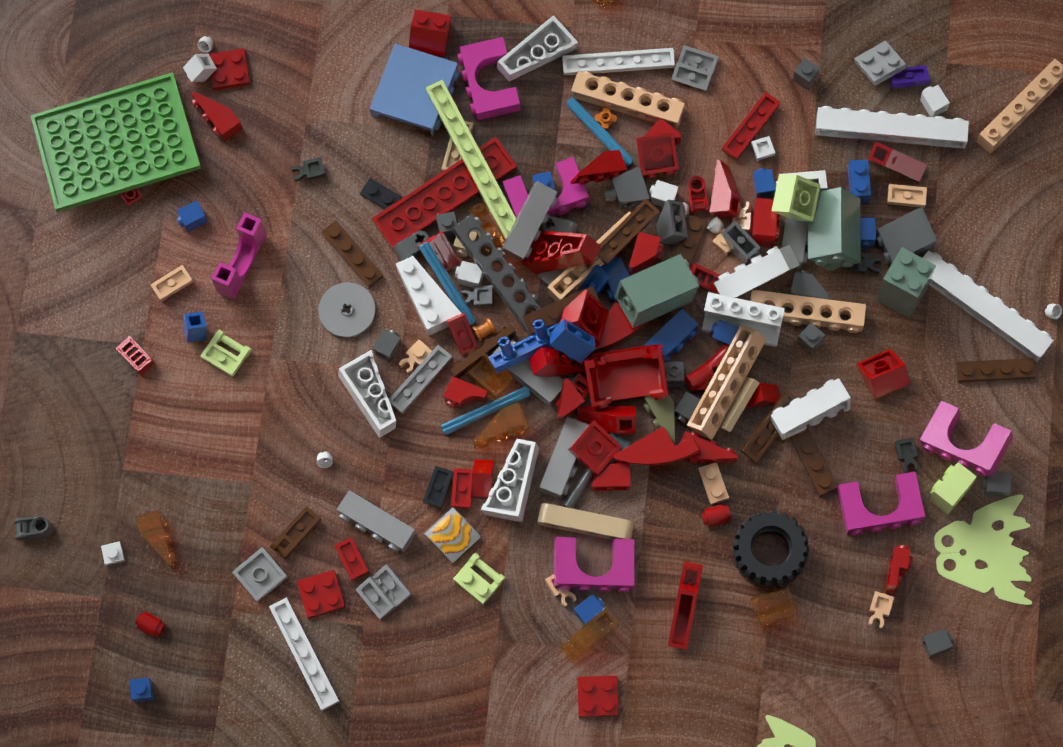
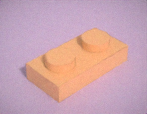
(907, 195)
(171, 283)
(713, 483)

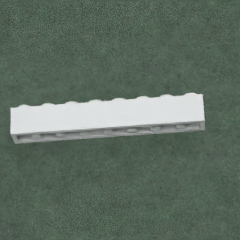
(892, 127)
(987, 309)

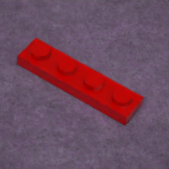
(750, 126)

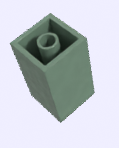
(835, 231)
(906, 282)
(657, 290)

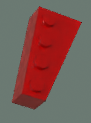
(560, 251)

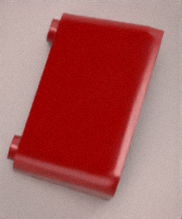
(626, 374)

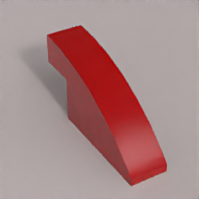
(616, 330)
(657, 450)
(685, 605)

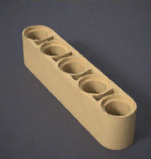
(585, 522)

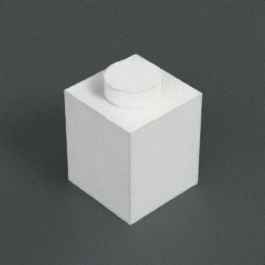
(199, 68)
(934, 101)
(662, 192)
(469, 275)

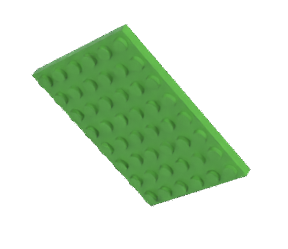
(115, 142)

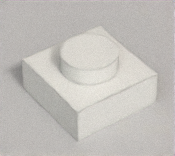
(763, 148)
(113, 553)

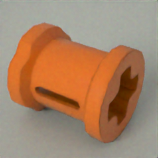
(484, 330)

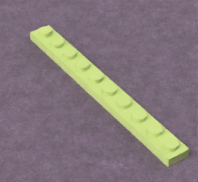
(472, 156)

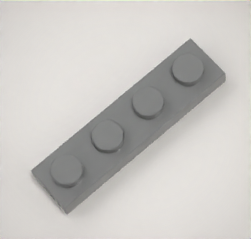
(420, 379)

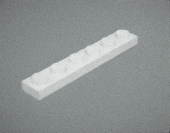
(619, 61)
(304, 654)

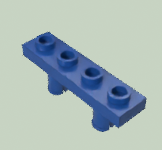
(522, 350)

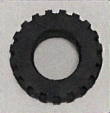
(775, 524)

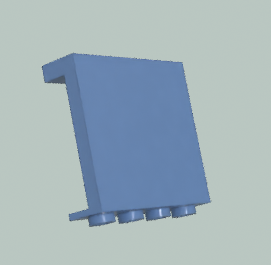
(404, 84)

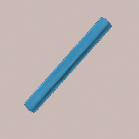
(598, 130)
(446, 281)
(485, 410)

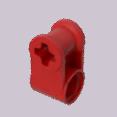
(697, 198)

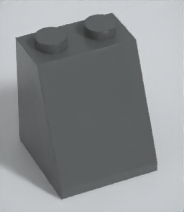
(909, 232)

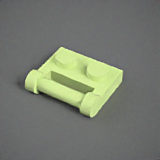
(221, 357)
(475, 584)

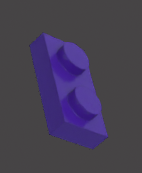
(910, 77)

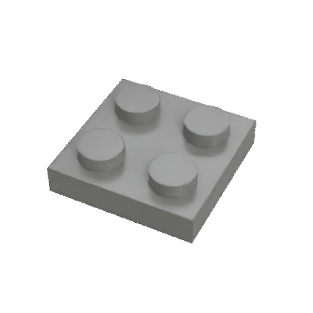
(880, 63)
(259, 574)

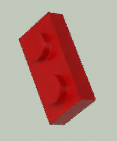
(462, 334)
(462, 488)
(351, 558)

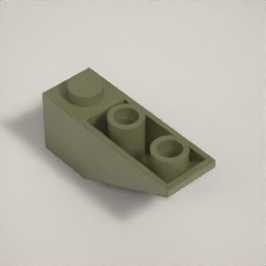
(662, 413)

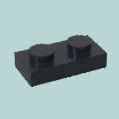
(379, 194)
(438, 487)

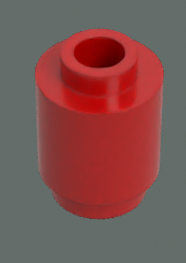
(716, 515)
(150, 624)

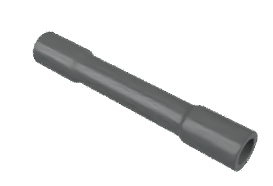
(575, 494)

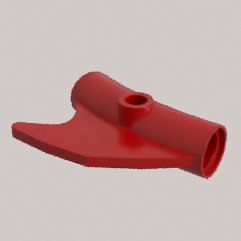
(701, 377)

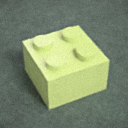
(796, 197)
(952, 488)

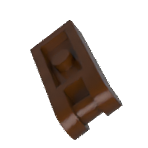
(295, 532)

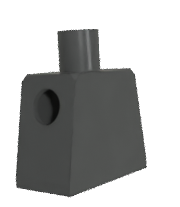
(628, 189)

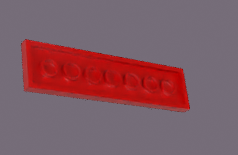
(439, 195)

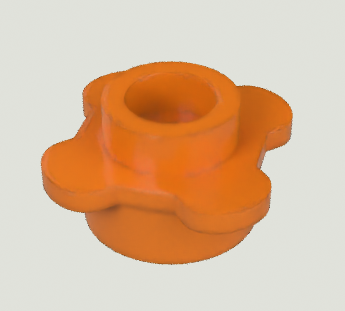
(605, 123)

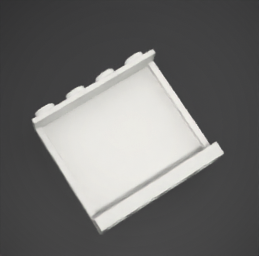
(739, 312)

